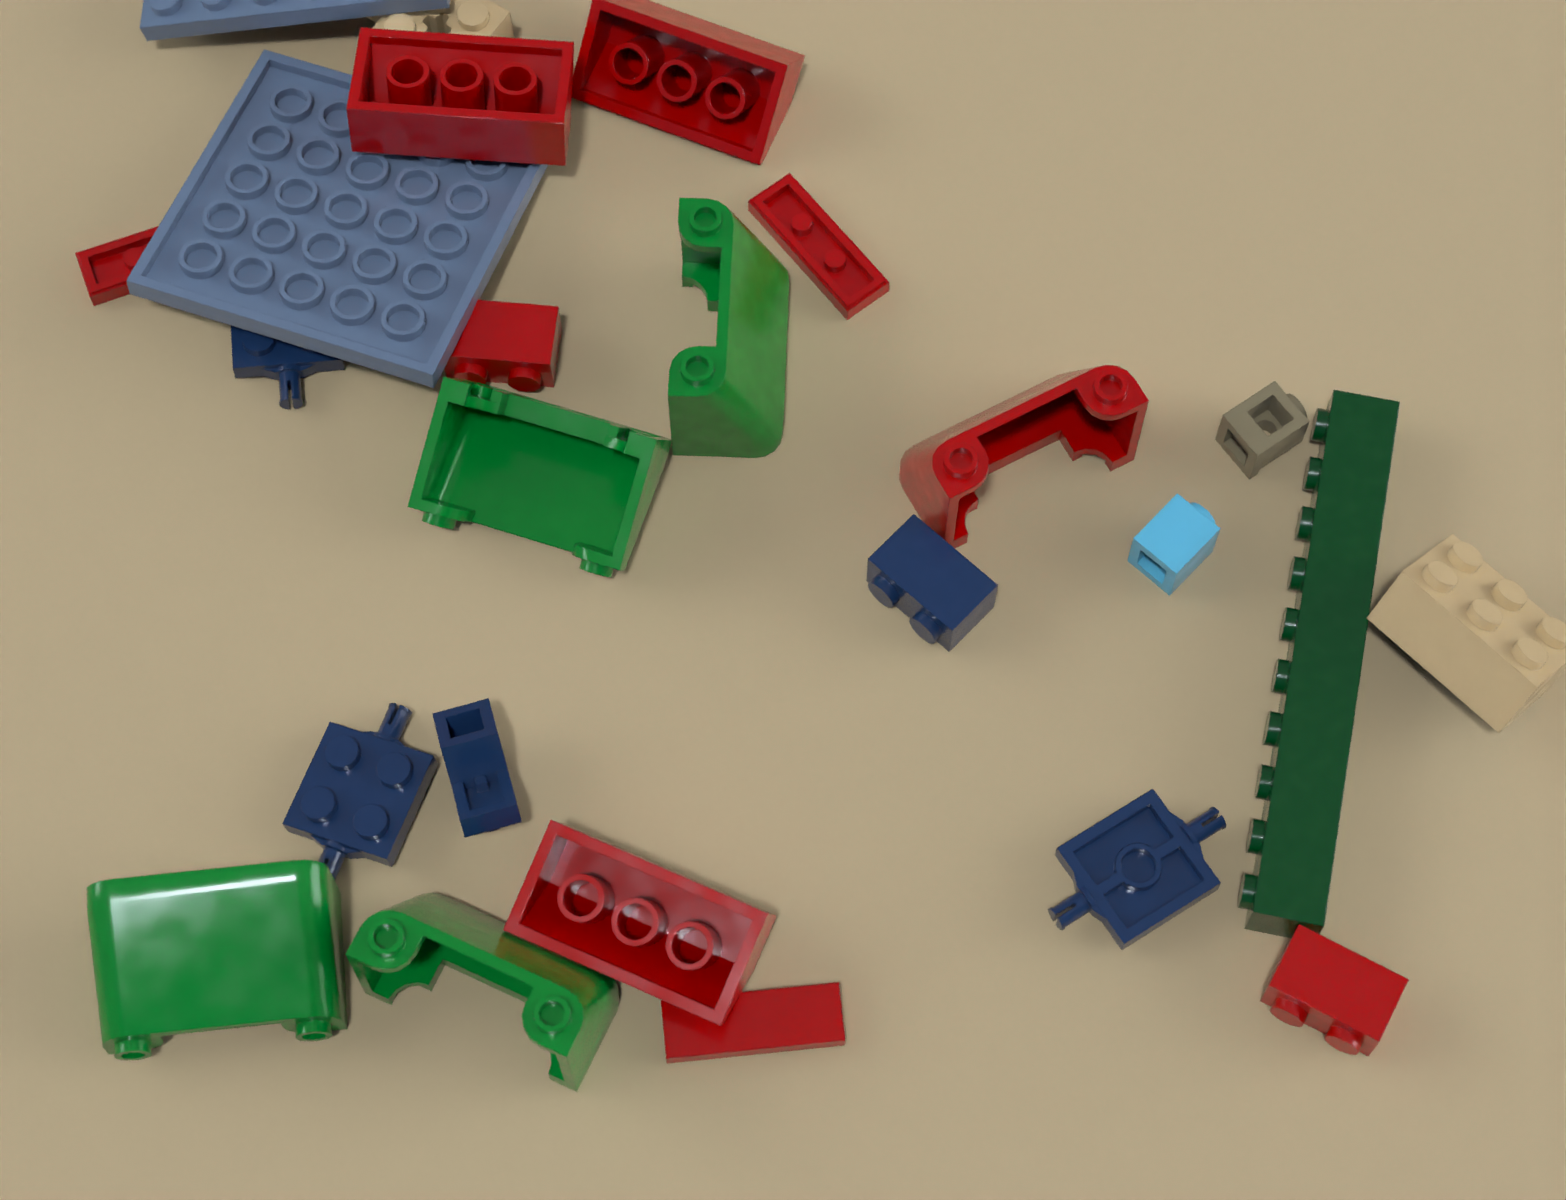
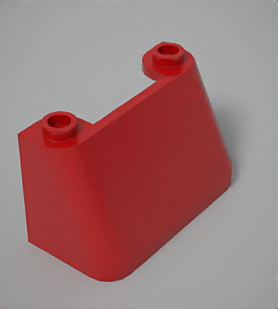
(1084, 409)

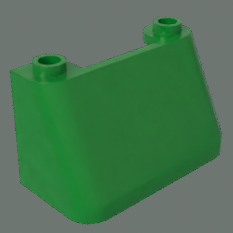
(730, 394)
(537, 472)
(217, 953)
(564, 1001)

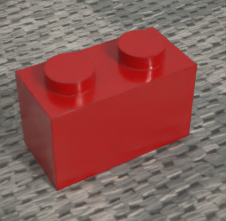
(509, 345)
(1333, 992)

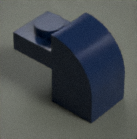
(476, 768)

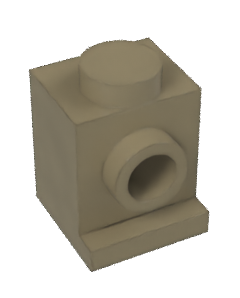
(1267, 410)

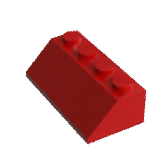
(686, 76)
(461, 96)
(639, 922)

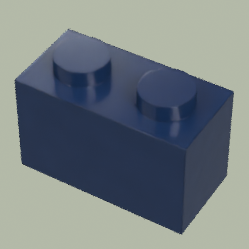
(930, 584)

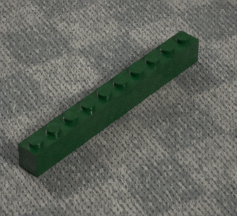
(1321, 668)

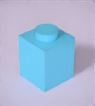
(1174, 543)

